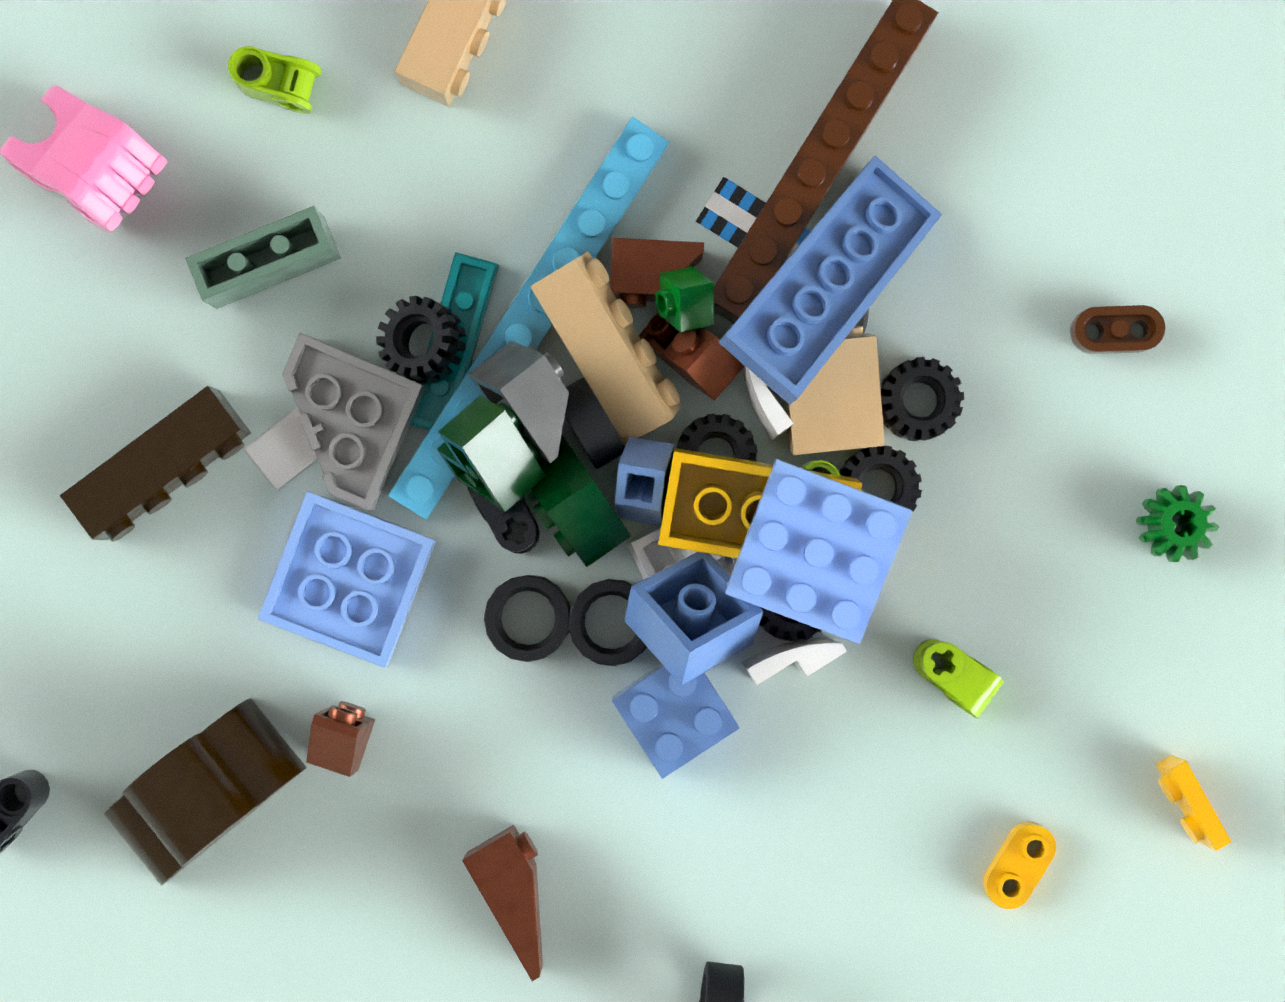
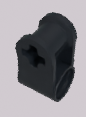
(501, 521)
(13, 812)

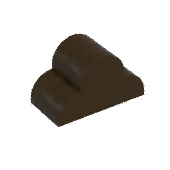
(203, 790)

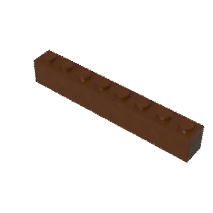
(822, 155)

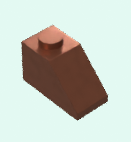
(639, 263)

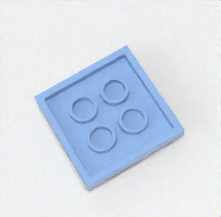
(818, 551)
(347, 579)

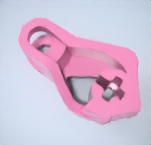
(88, 160)

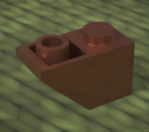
(693, 355)
(339, 738)

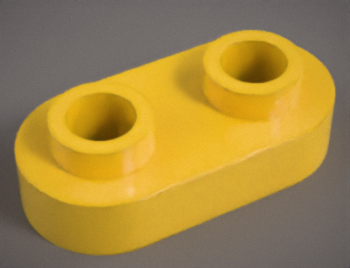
(1015, 863)

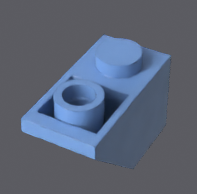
(643, 480)

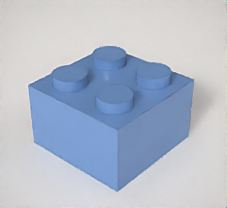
(690, 618)
(674, 719)

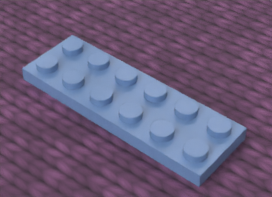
(830, 280)

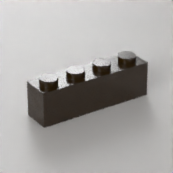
(156, 465)

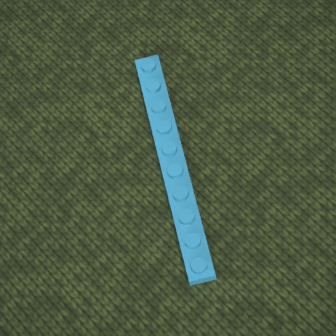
(525, 320)

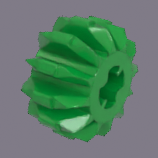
(1192, 520)

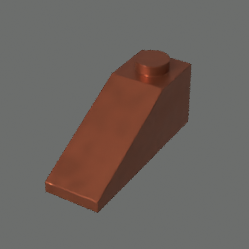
(509, 884)

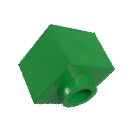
(686, 299)

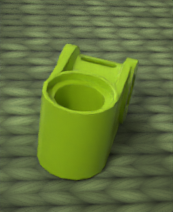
(284, 79)
(962, 677)

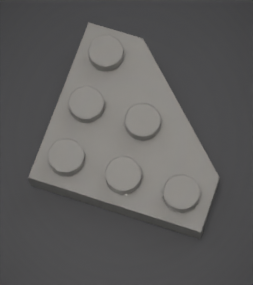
(350, 416)

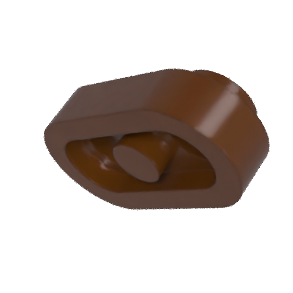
(1115, 329)

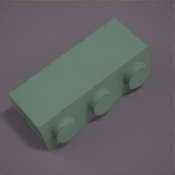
(263, 258)

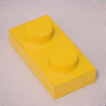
(1200, 818)

